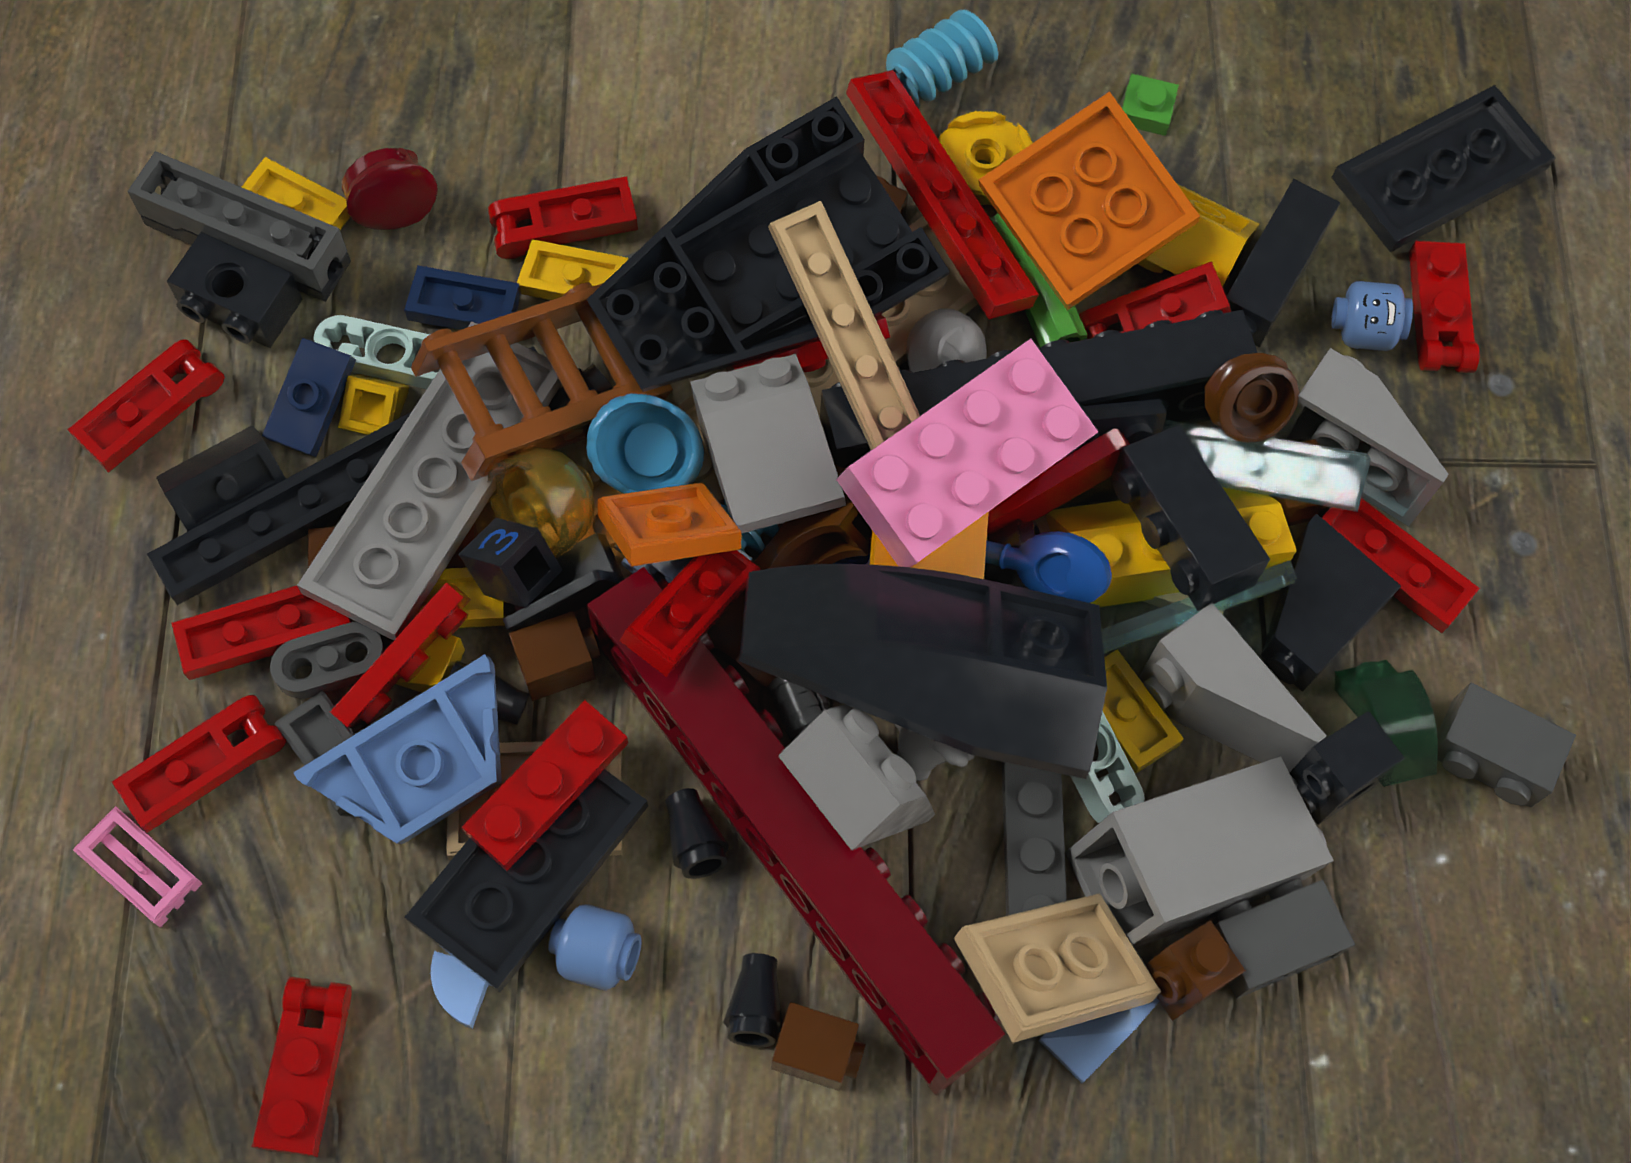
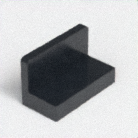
(220, 478)
(586, 574)

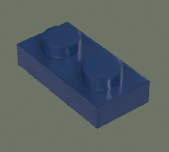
(458, 298)

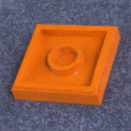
(668, 524)

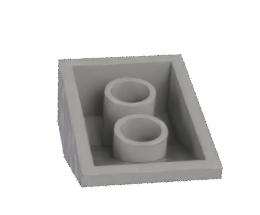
(1355, 412)
(767, 443)
(1226, 692)
(856, 777)

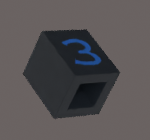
(511, 562)

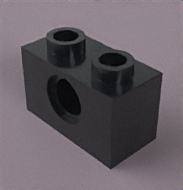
(217, 269)
(1345, 767)

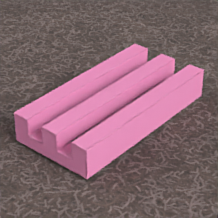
(172, 896)

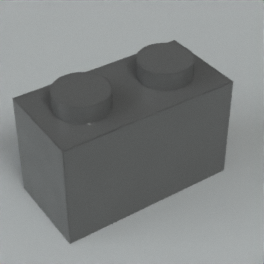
(1502, 746)
(1283, 935)

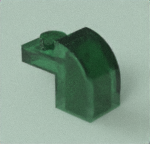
(1401, 710)

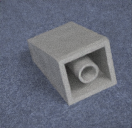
(1200, 851)

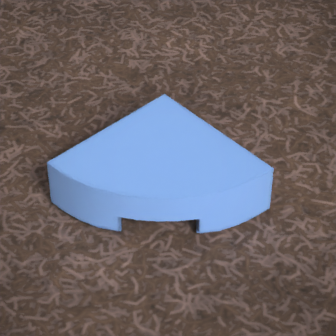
(457, 988)

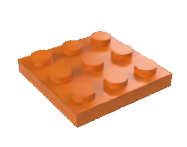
(1088, 200)

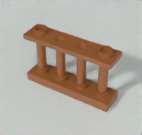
(539, 424)

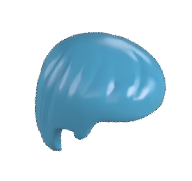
(644, 444)

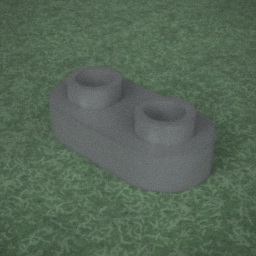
(329, 656)

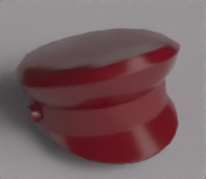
(388, 189)

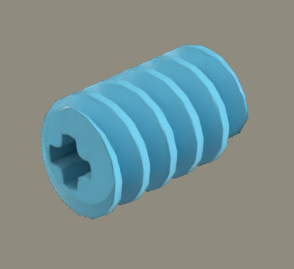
(943, 55)

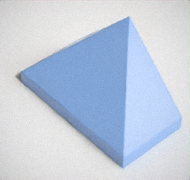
(1090, 1043)

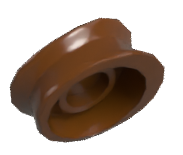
(1252, 397)

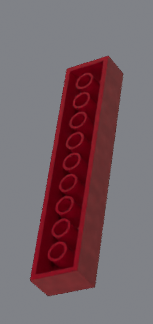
(834, 889)

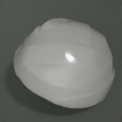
(944, 337)

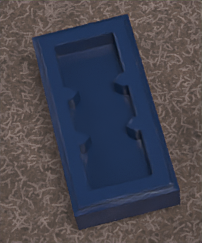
(309, 397)

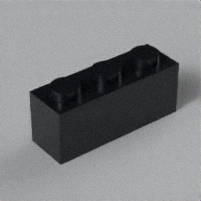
(1188, 517)

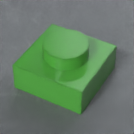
(1150, 103)

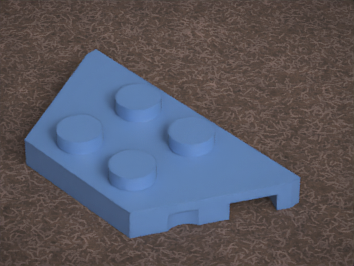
(418, 758)

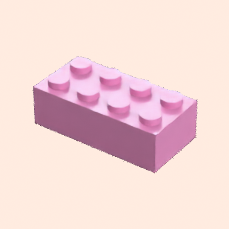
(966, 455)

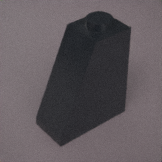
(1281, 257)
(1326, 606)

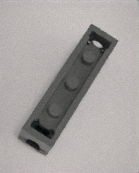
(257, 225)

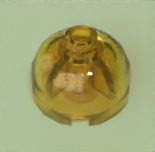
(546, 493)

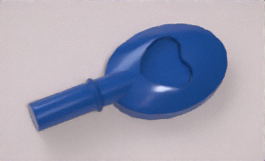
(1056, 565)

